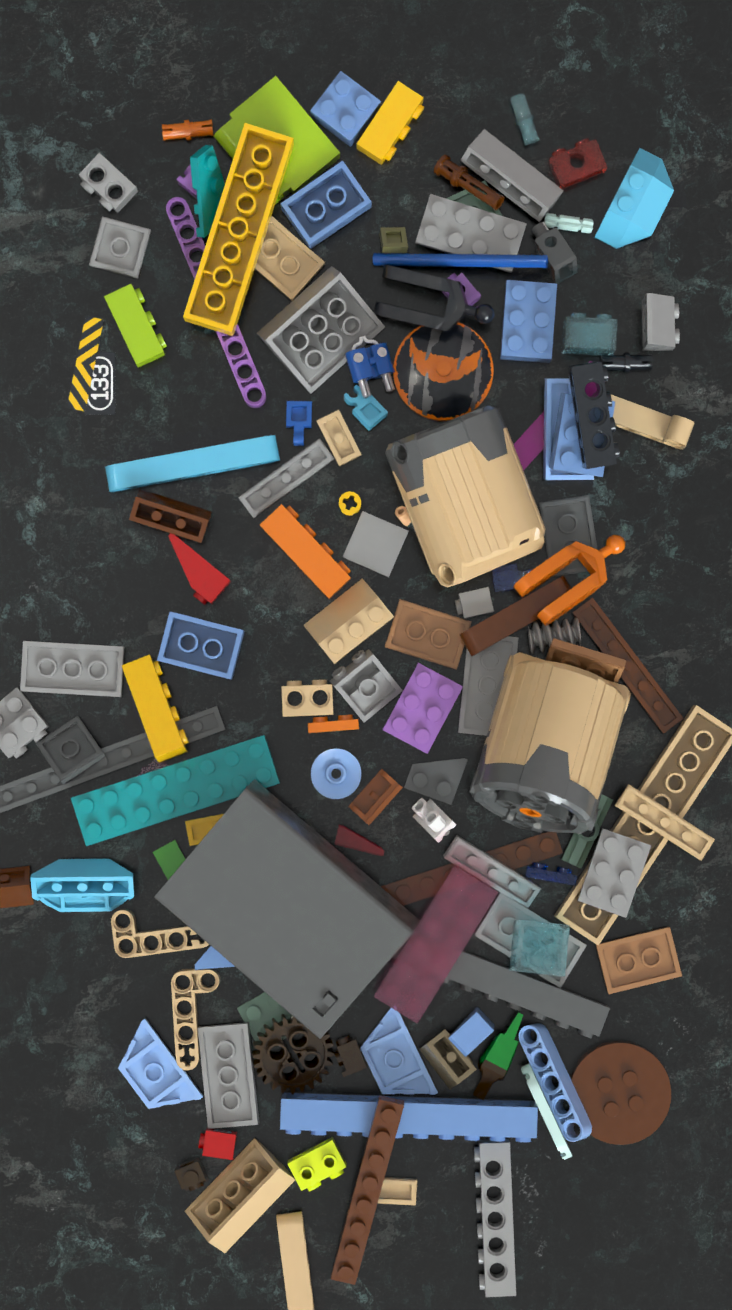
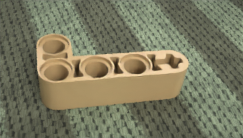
(651, 423)
(138, 938)
(189, 1019)

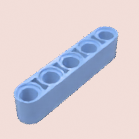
(565, 1089)

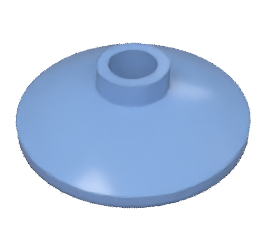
(322, 777)

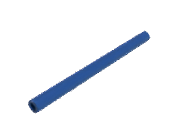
(460, 260)

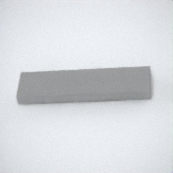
(286, 478)
(492, 871)

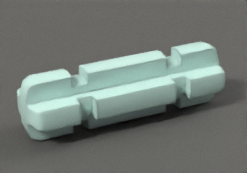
(568, 223)

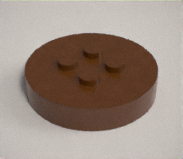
(622, 1091)

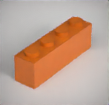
(305, 551)

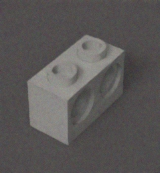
(112, 179)

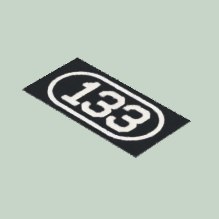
(102, 389)

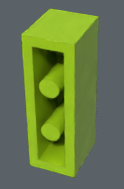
(136, 325)

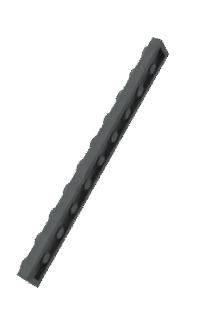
(116, 757)

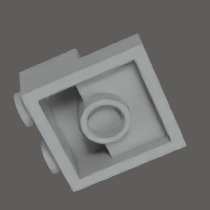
(365, 684)
(19, 724)

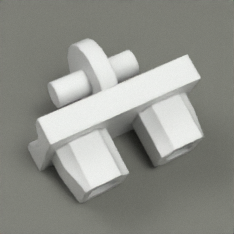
(432, 819)

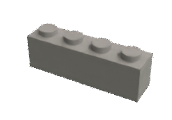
(511, 175)

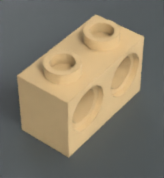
(307, 706)

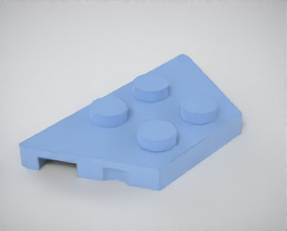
(396, 1059)
(154, 1071)

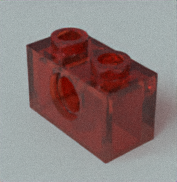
(565, 174)

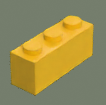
(391, 123)

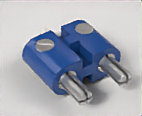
(369, 364)

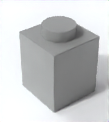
(474, 603)

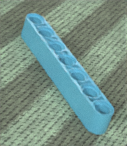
(192, 463)

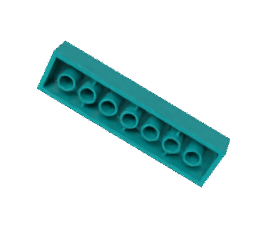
(174, 790)

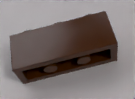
(170, 515)

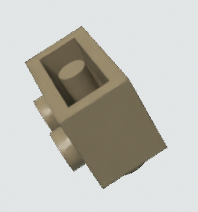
(447, 1059)

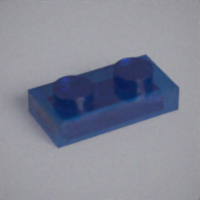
(540, 871)

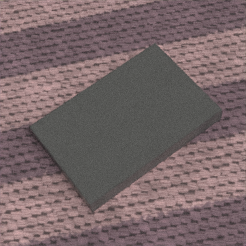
(565, 523)

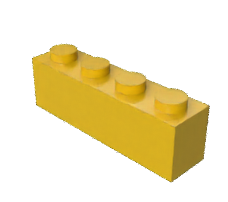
(154, 708)

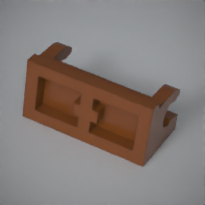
(375, 797)

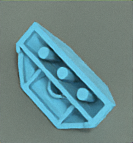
(637, 202)
(82, 885)

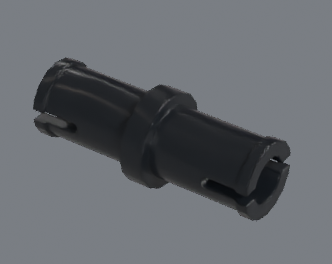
(627, 362)

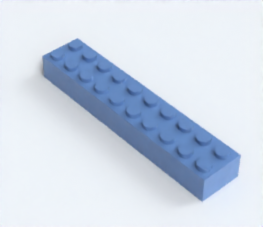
(419, 1117)

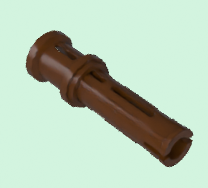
(458, 177)

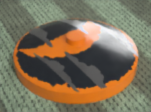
(443, 372)

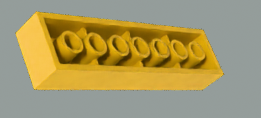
(238, 229)

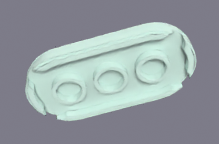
(546, 1112)

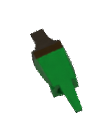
(497, 1058)

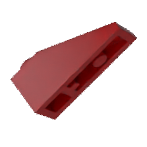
(201, 575)

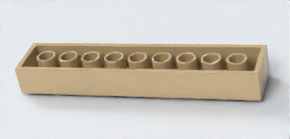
(674, 784)

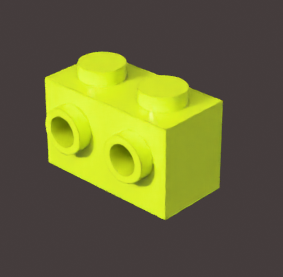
(317, 1164)

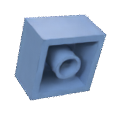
(345, 108)

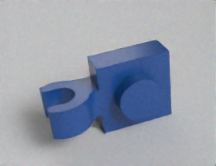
(299, 417)

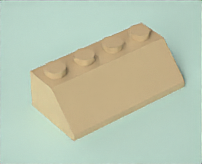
(239, 1196)

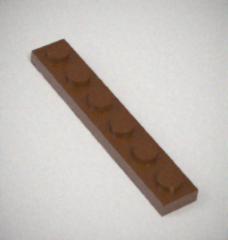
(634, 674)

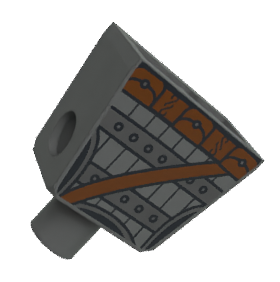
(561, 259)

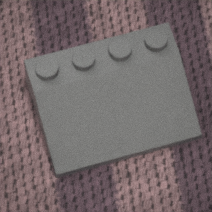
(320, 328)

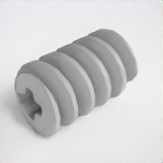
(544, 635)

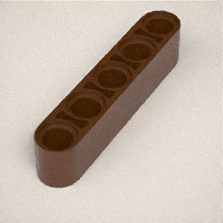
(513, 617)

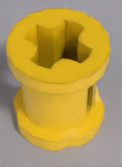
(353, 510)

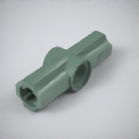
(580, 845)

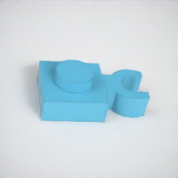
(366, 410)

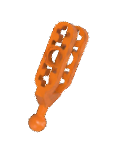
(590, 558)

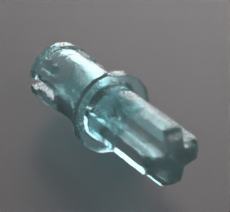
(524, 119)

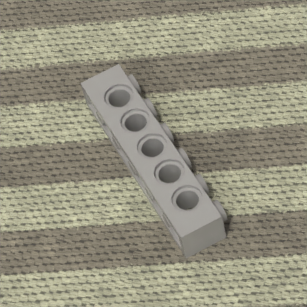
(504, 1283)

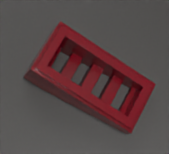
(350, 839)

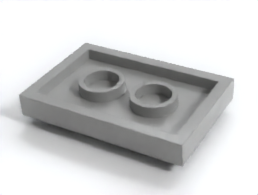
(614, 873)

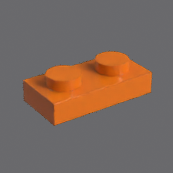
(344, 722)

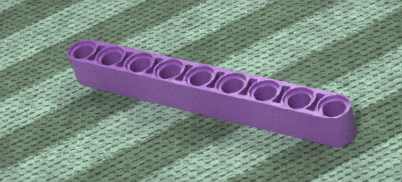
(236, 362)

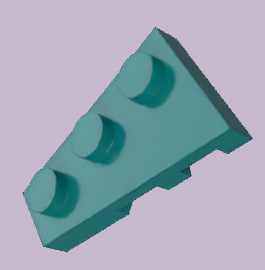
(209, 185)

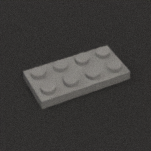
(468, 230)
(72, 669)
(482, 685)
(498, 926)
(228, 1075)

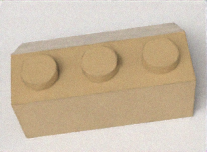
(348, 621)

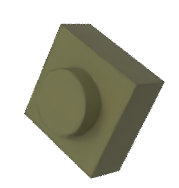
(393, 240)

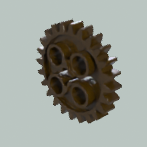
(272, 1064)

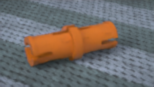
(187, 130)

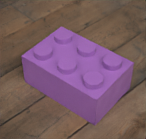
(422, 708)

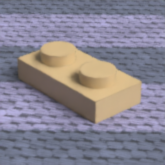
(338, 438)

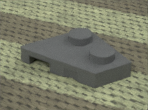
(436, 778)

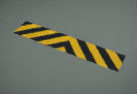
(85, 363)

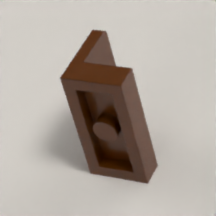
(15, 887)

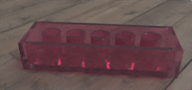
(435, 944)

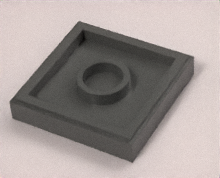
(70, 749)

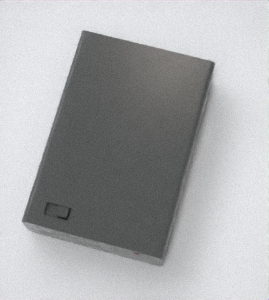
(287, 909)

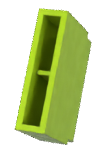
(280, 112)

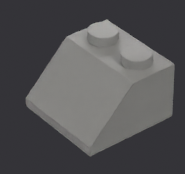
(659, 322)

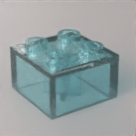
(589, 335)
(539, 948)

